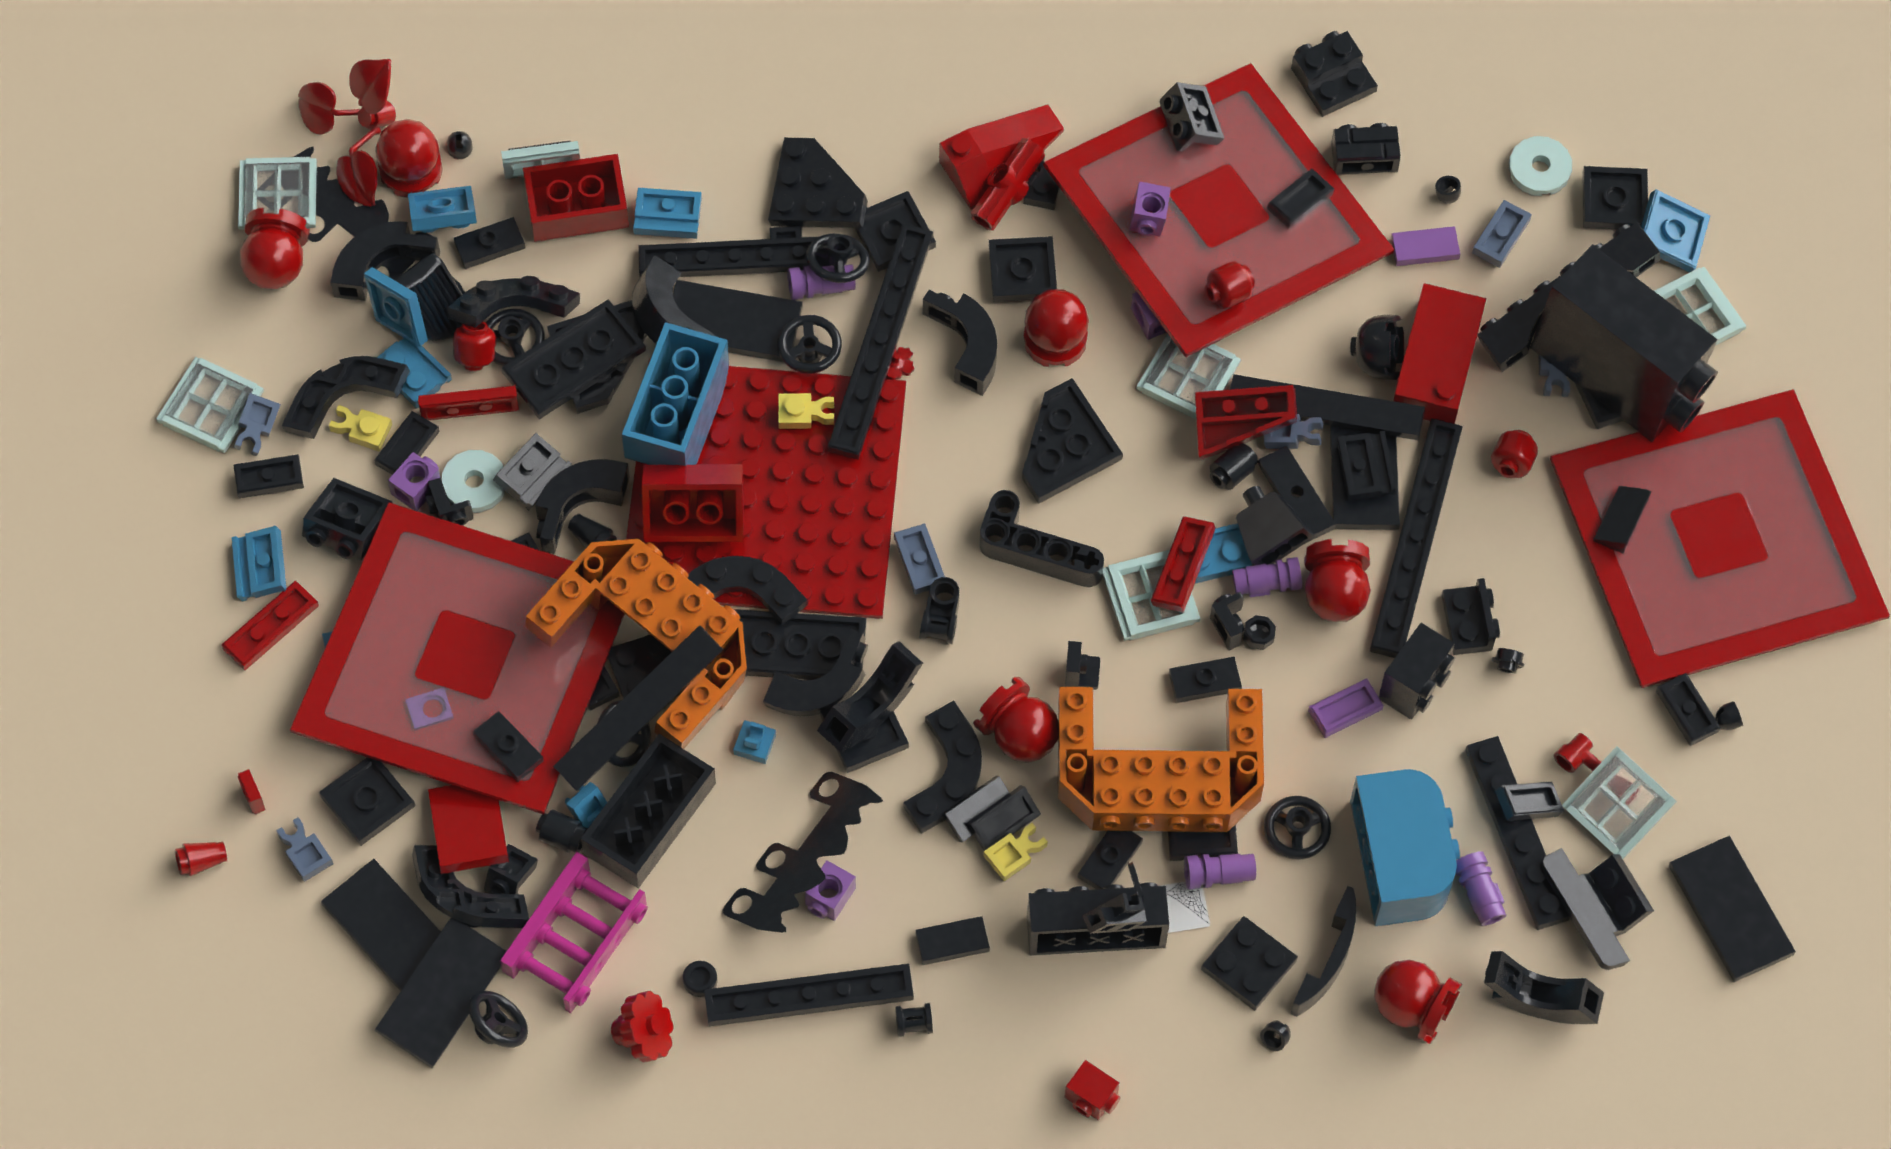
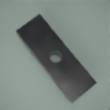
(1289, 479)

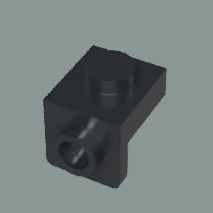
(438, 503)

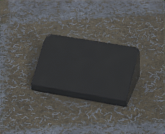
(1622, 517)

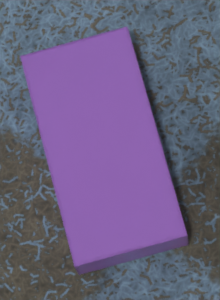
(1425, 246)
(1345, 708)

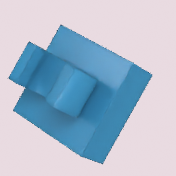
(754, 742)
(586, 804)

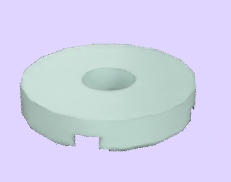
(1543, 150)
(473, 464)

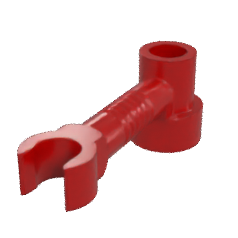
(1576, 753)

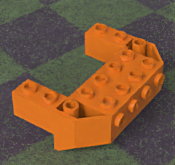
(665, 606)
(1160, 786)

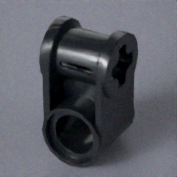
(941, 616)

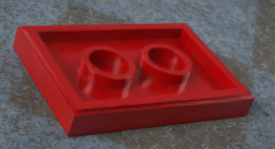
(467, 829)

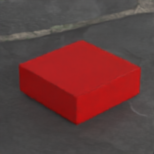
(251, 791)

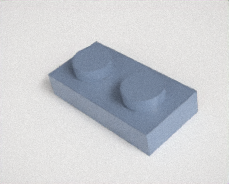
(1501, 233)
(918, 557)

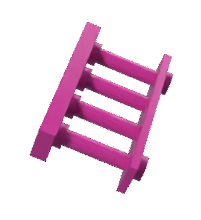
(558, 903)

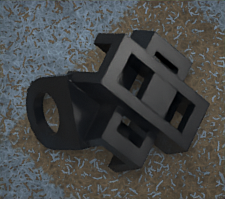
(1119, 913)

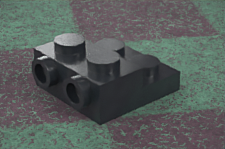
(1333, 72)
(344, 519)

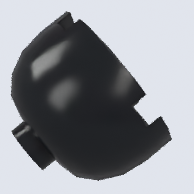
(1379, 346)

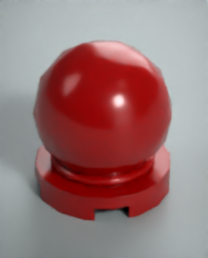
(408, 157)
(273, 248)
(1056, 328)
(1337, 579)
(1021, 724)
(1413, 996)

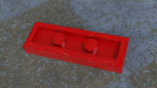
(468, 403)
(1183, 564)
(270, 625)

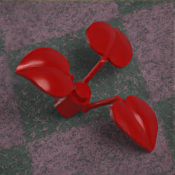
(370, 84)

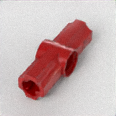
(1007, 184)

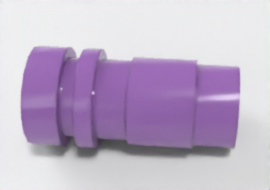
(808, 283)
(1262, 578)
(1219, 869)
(1481, 891)

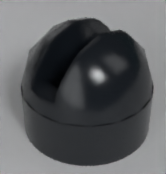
(466, 144)
(1444, 188)
(1729, 716)
(1269, 1032)

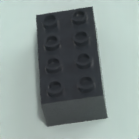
(648, 811)
(1058, 926)

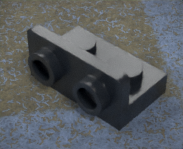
(1190, 116)
(1470, 618)

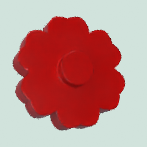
(644, 1027)

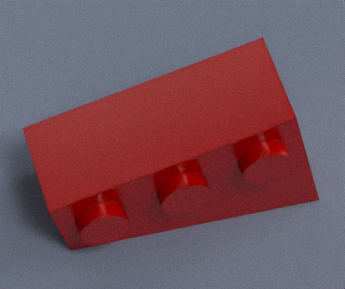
(1241, 415)

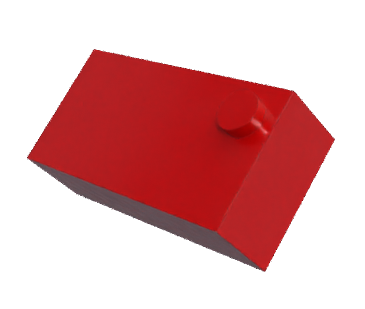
(1439, 351)

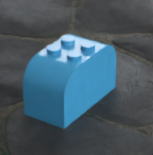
(677, 398)
(1404, 844)

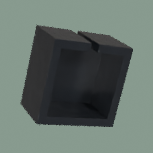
(1417, 671)

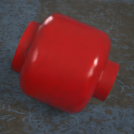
(1229, 284)
(474, 346)
(1515, 453)

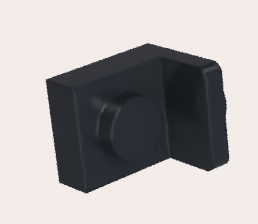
(1226, 620)
(1081, 668)
(509, 876)

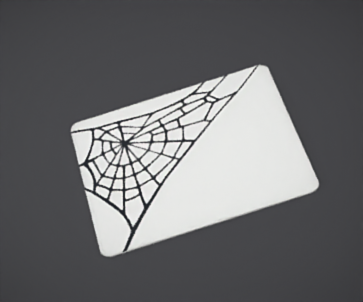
(1186, 907)

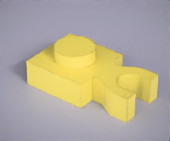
(798, 411)
(365, 429)
(1012, 854)

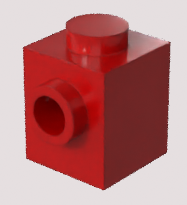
(1092, 1091)

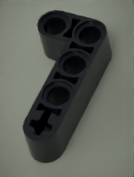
(1044, 545)

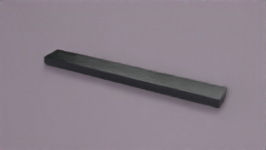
(880, 341)
(1416, 538)

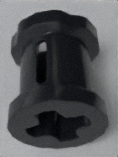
(906, 1019)

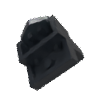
(435, 293)

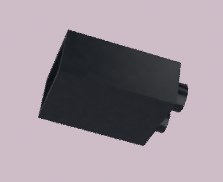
(1626, 345)

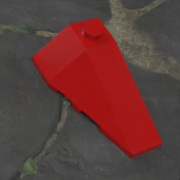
(978, 150)

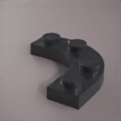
(528, 291)
(325, 387)
(753, 578)
(962, 769)
(462, 903)

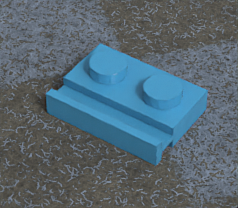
(667, 213)
(425, 372)
(1224, 554)
(259, 563)

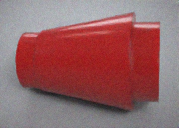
(197, 857)

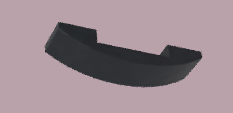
(1314, 988)

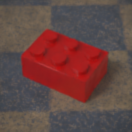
(576, 197)
(693, 503)

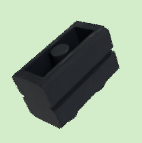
(1365, 149)

